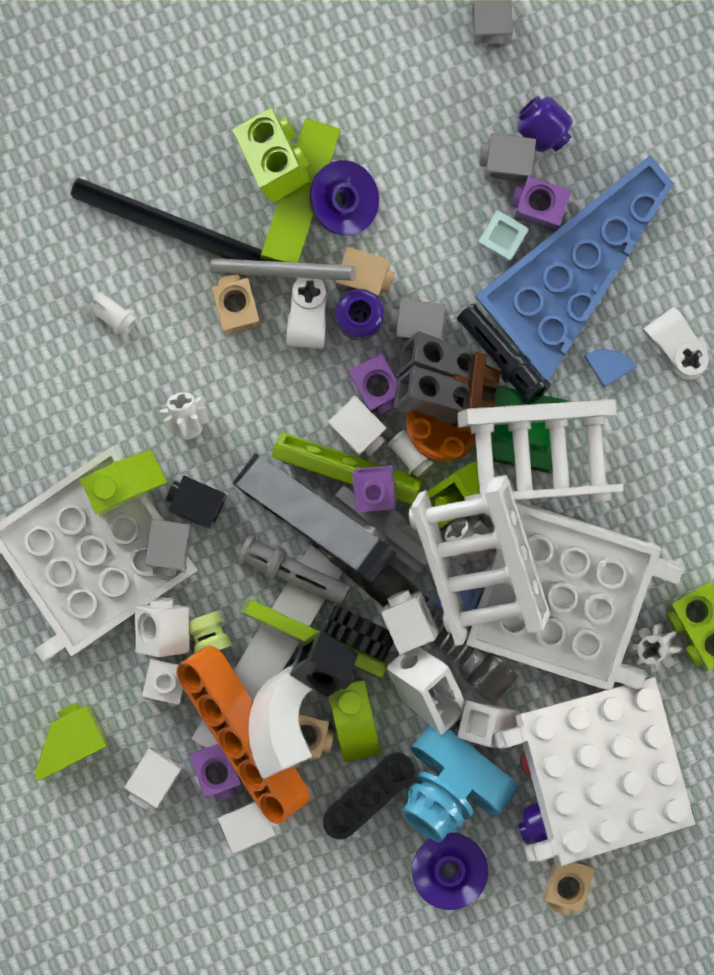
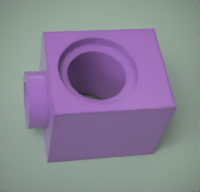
(555, 195)
(374, 368)
(374, 488)
(201, 761)

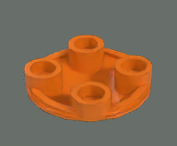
(437, 438)

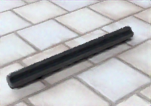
(163, 222)

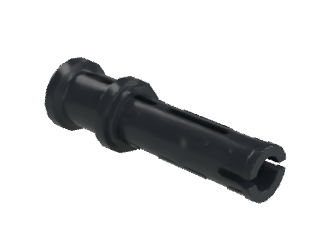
(513, 367)

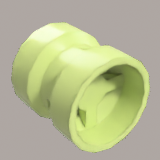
(205, 626)

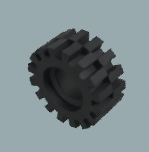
(359, 633)

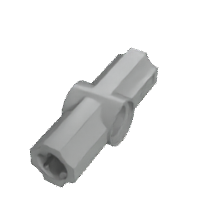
(387, 526)

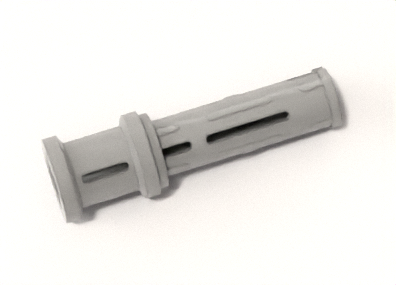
(277, 564)

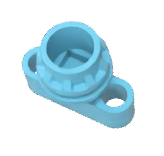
(438, 802)

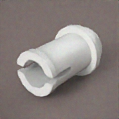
(113, 314)
(409, 455)

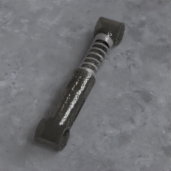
(484, 671)

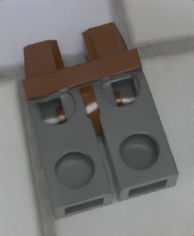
(442, 378)

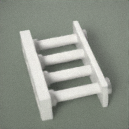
(556, 419)
(507, 537)

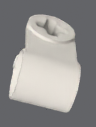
(307, 320)
(672, 339)

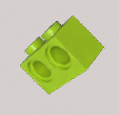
(269, 157)
(695, 632)

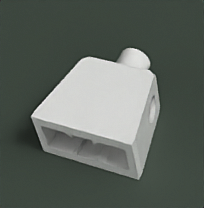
(414, 675)

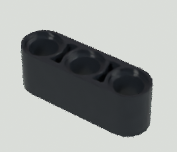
(361, 813)

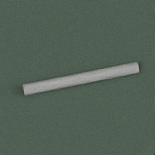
(283, 269)

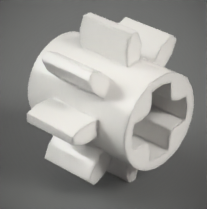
(184, 415)
(464, 528)
(648, 642)

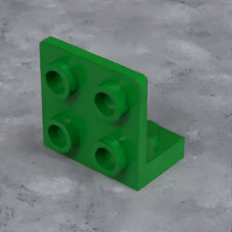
(538, 436)

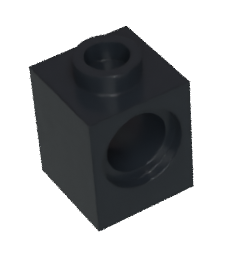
(195, 501)
(324, 664)

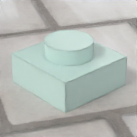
(503, 236)

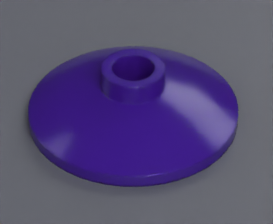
(358, 196)
(453, 891)

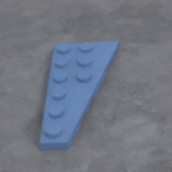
(560, 282)

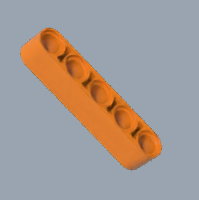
(226, 712)

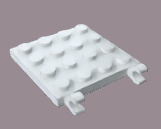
(83, 566)
(593, 595)
(601, 772)

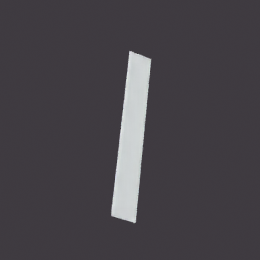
(271, 649)

